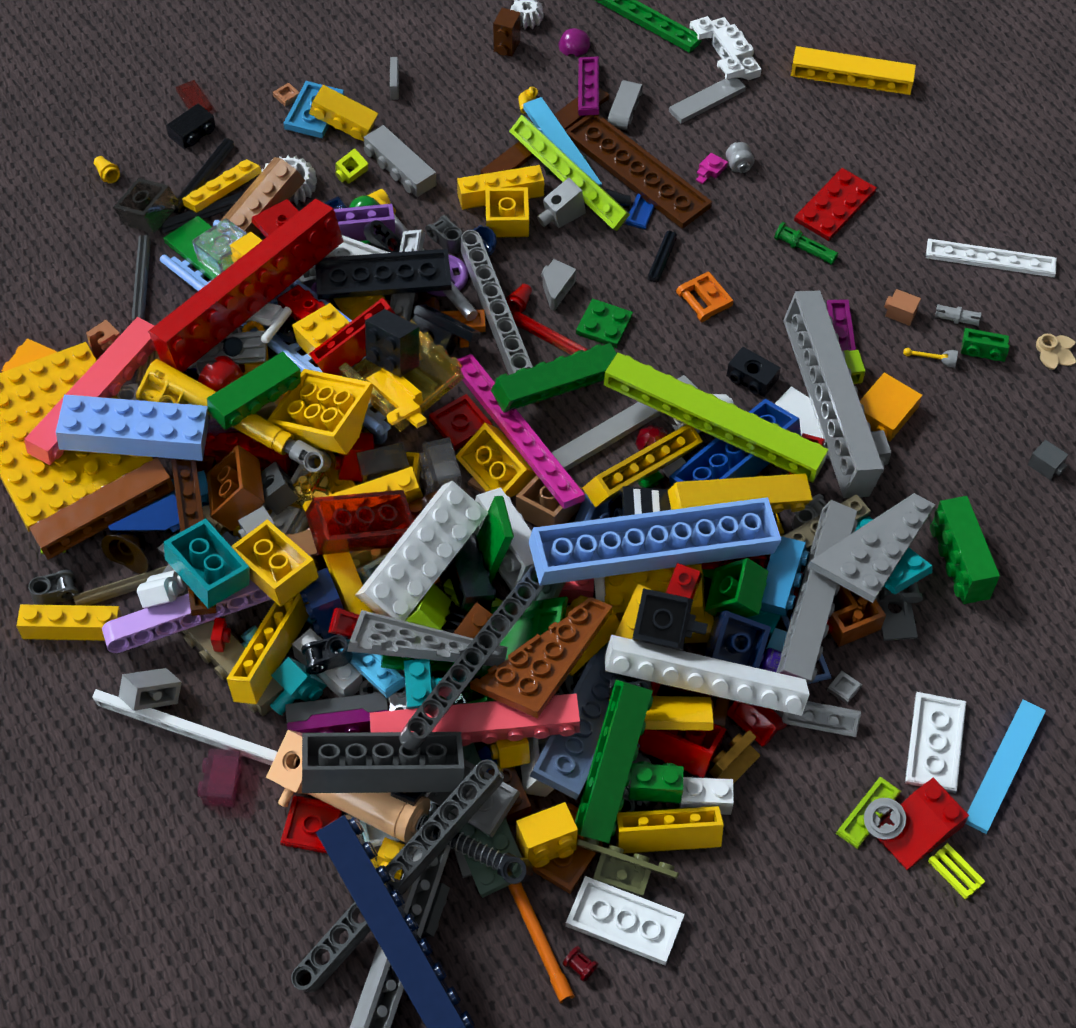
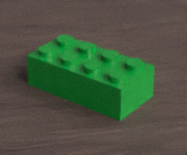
(964, 550)

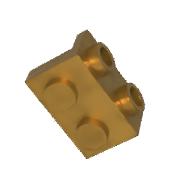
(736, 760)

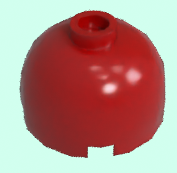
(220, 373)

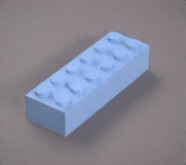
(132, 427)

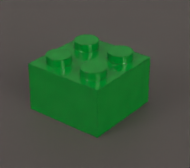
(737, 588)

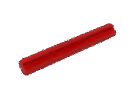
(546, 333)

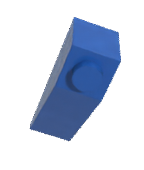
(156, 517)

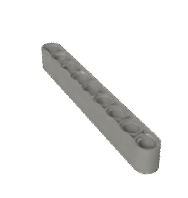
(494, 302)

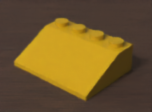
(324, 410)

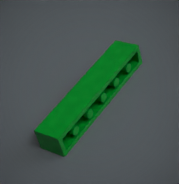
(552, 378)
(613, 761)

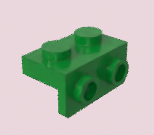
(985, 344)

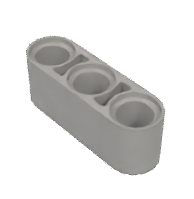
(624, 104)

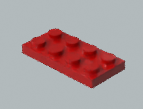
(835, 204)

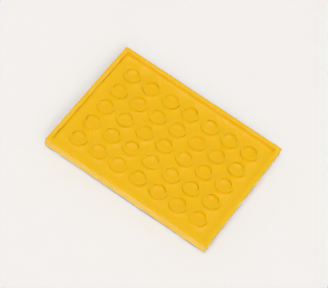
(25, 399)

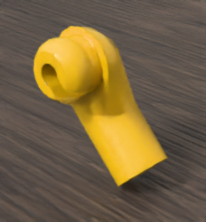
(526, 96)

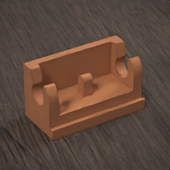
(101, 338)

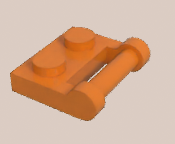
(709, 291)

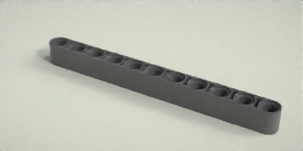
(503, 621)
(412, 870)

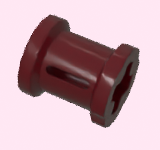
(580, 963)

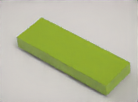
(854, 828)

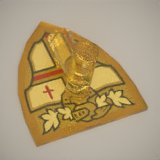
(311, 486)

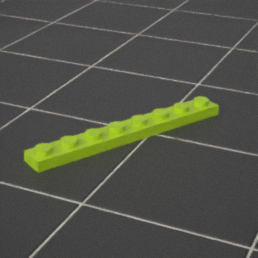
(565, 168)

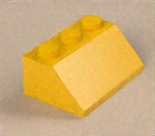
(495, 452)

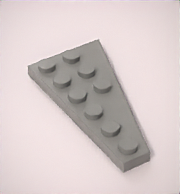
(872, 552)
(405, 639)

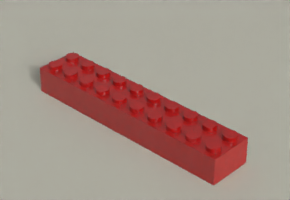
(246, 286)

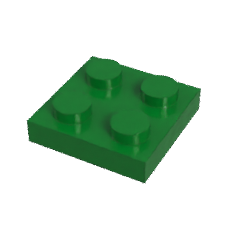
(604, 323)

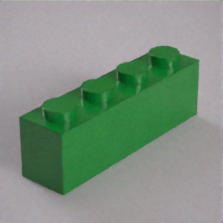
(254, 390)

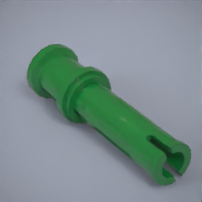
(797, 239)

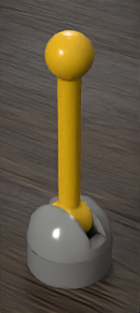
(948, 357)

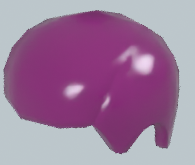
(574, 42)

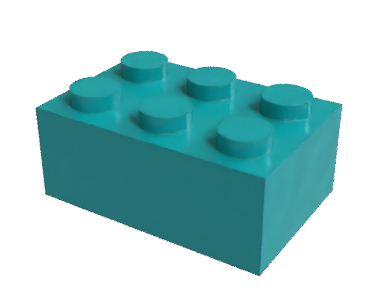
(207, 563)

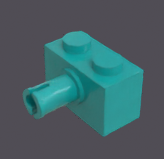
(419, 681)
(296, 685)

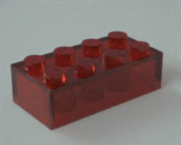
(358, 521)

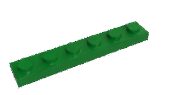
(654, 22)

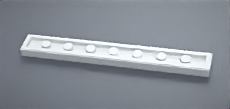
(186, 728)

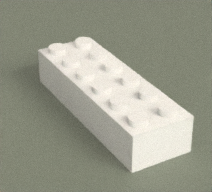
(422, 553)

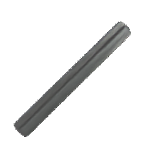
(141, 277)

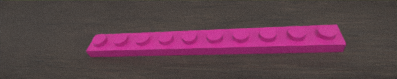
(521, 436)

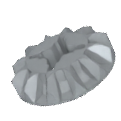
(884, 806)

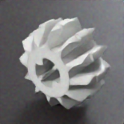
(531, 12)

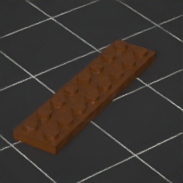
(639, 170)

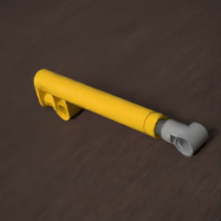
(168, 384)

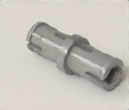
(957, 315)

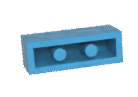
(784, 576)

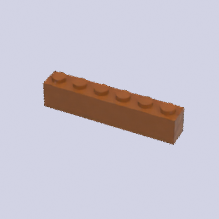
(102, 508)

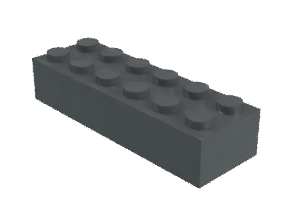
(380, 763)

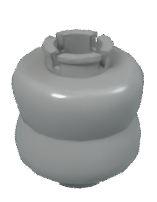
(740, 157)

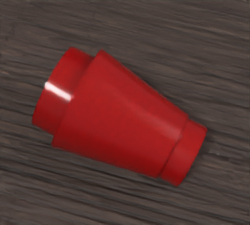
(519, 298)

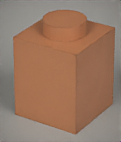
(902, 307)

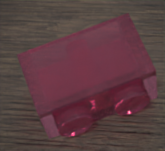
(220, 778)

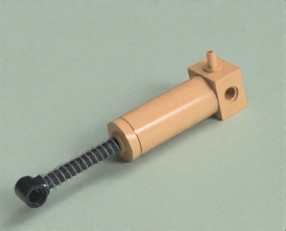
(386, 812)

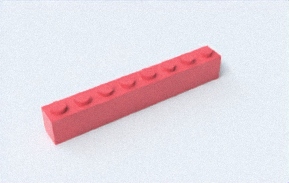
(101, 380)
(492, 721)

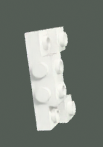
(730, 45)

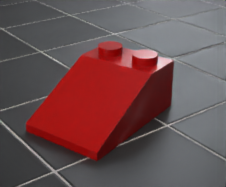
(930, 821)

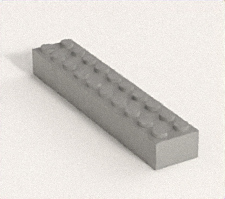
(833, 394)

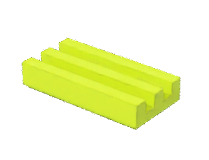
(933, 860)

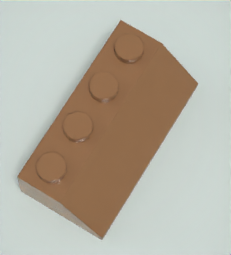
(272, 186)

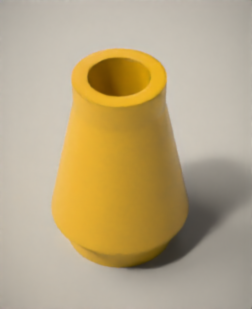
(107, 170)

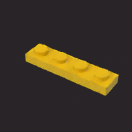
(221, 186)

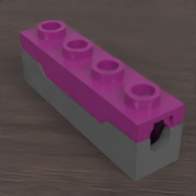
(335, 715)

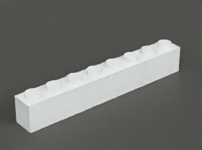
(706, 675)

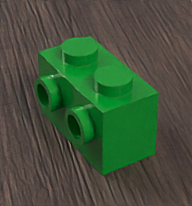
(656, 782)

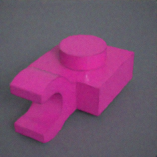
(710, 166)

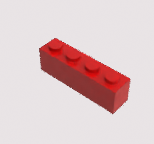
(347, 344)

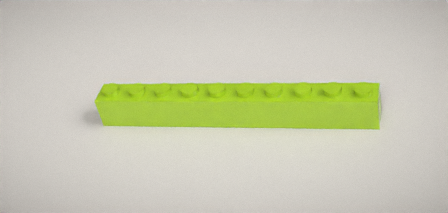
(715, 416)

